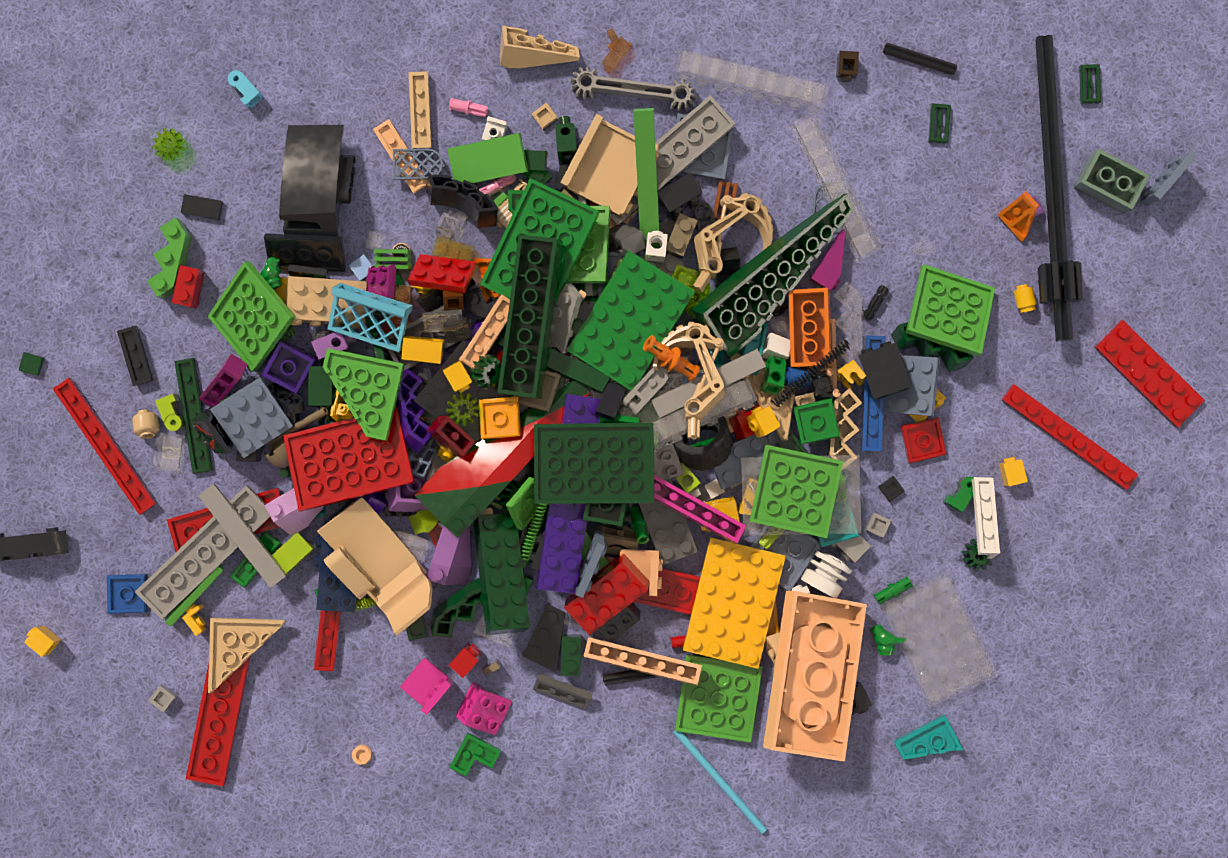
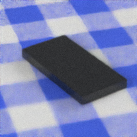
(306, 250)

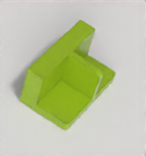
(293, 552)

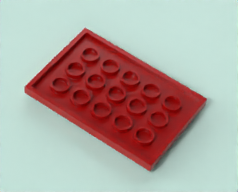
(344, 464)

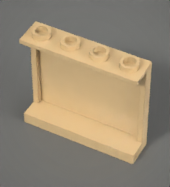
(605, 167)

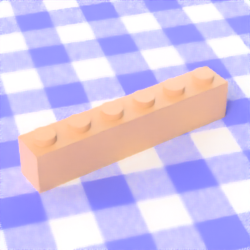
(643, 661)

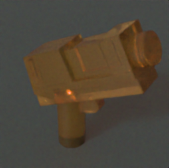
(618, 50)

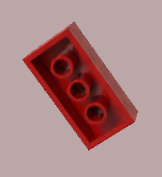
(609, 594)

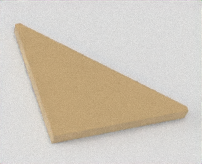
(764, 399)
(234, 642)

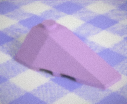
(286, 514)

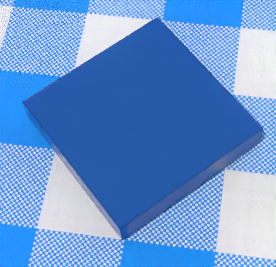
(122, 595)

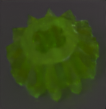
(173, 148)
(456, 411)

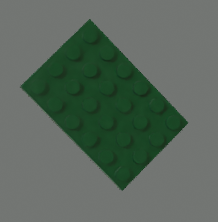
(594, 463)

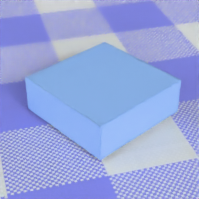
(360, 267)

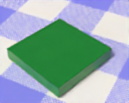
(816, 421)

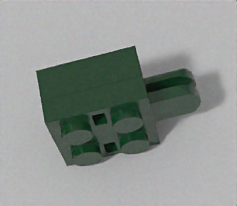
(321, 392)

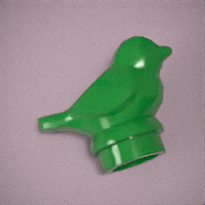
(271, 273)
(885, 640)

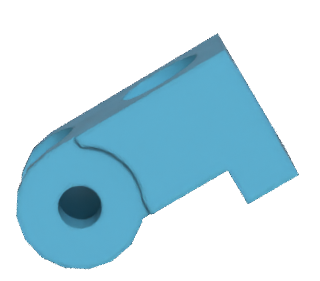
(242, 84)

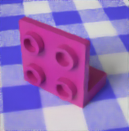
(426, 684)
(483, 709)

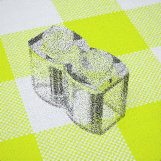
(170, 453)

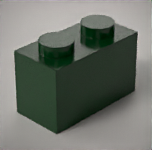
(571, 655)

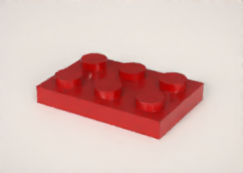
(442, 273)

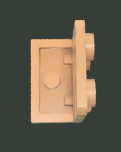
(649, 564)

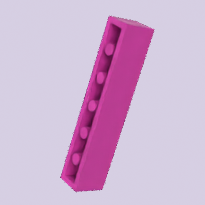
(697, 511)

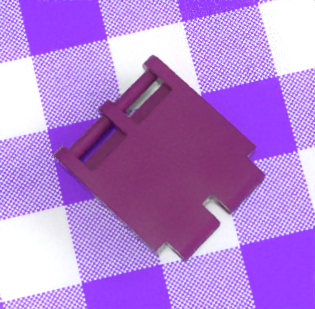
(381, 282)

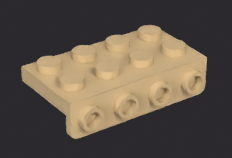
(312, 301)

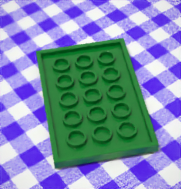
(541, 214)
(630, 309)

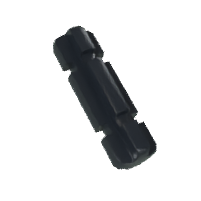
(875, 302)

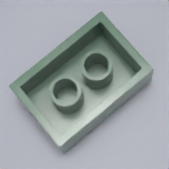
(1111, 181)

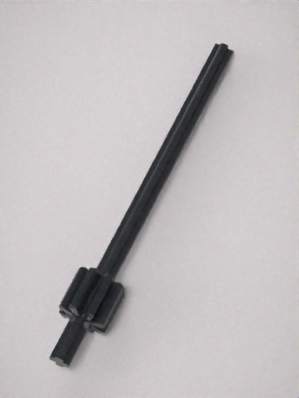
(1061, 278)

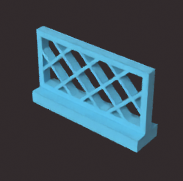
(376, 302)

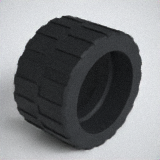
(710, 455)

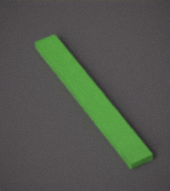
(646, 172)

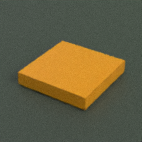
(499, 417)

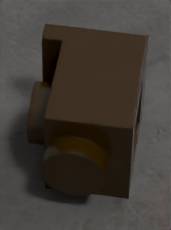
(849, 59)

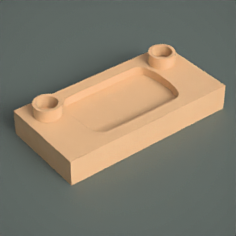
(815, 676)

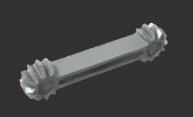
(633, 89)

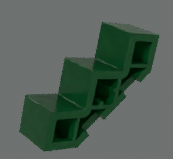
(952, 358)
(458, 607)

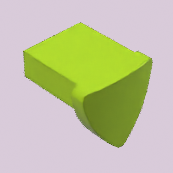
(423, 521)

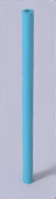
(720, 781)

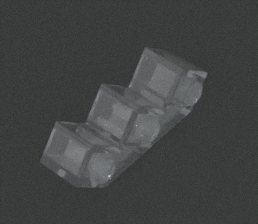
(852, 320)

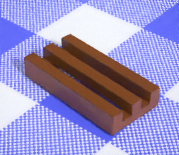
(728, 185)

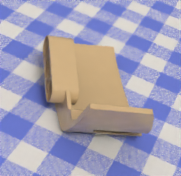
(377, 563)

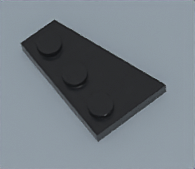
(546, 639)

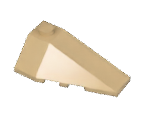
(525, 51)

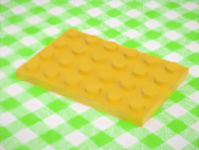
(734, 602)

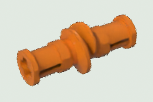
(671, 357)

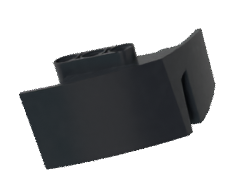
(315, 180)

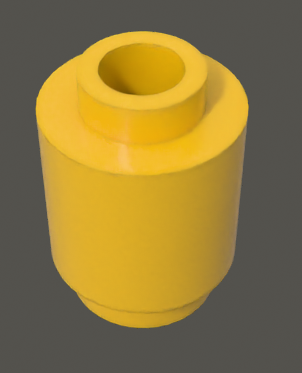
(1025, 298)

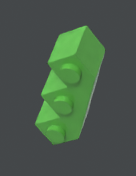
(171, 257)

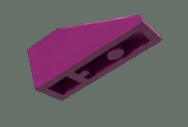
(830, 267)
(223, 380)

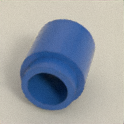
(792, 374)

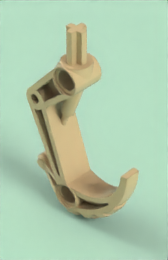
(709, 250)
(707, 395)

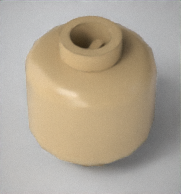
(145, 424)

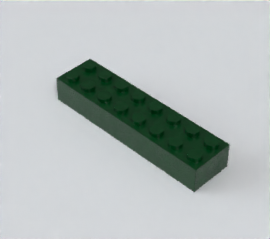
(530, 316)

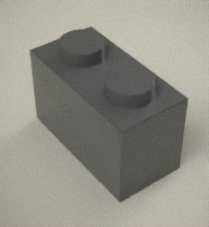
(626, 238)

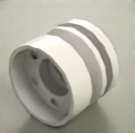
(826, 574)

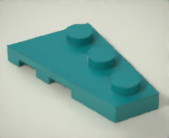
(928, 739)

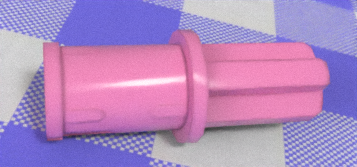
(468, 107)
(497, 185)

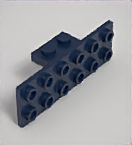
(332, 592)

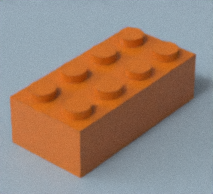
(809, 326)

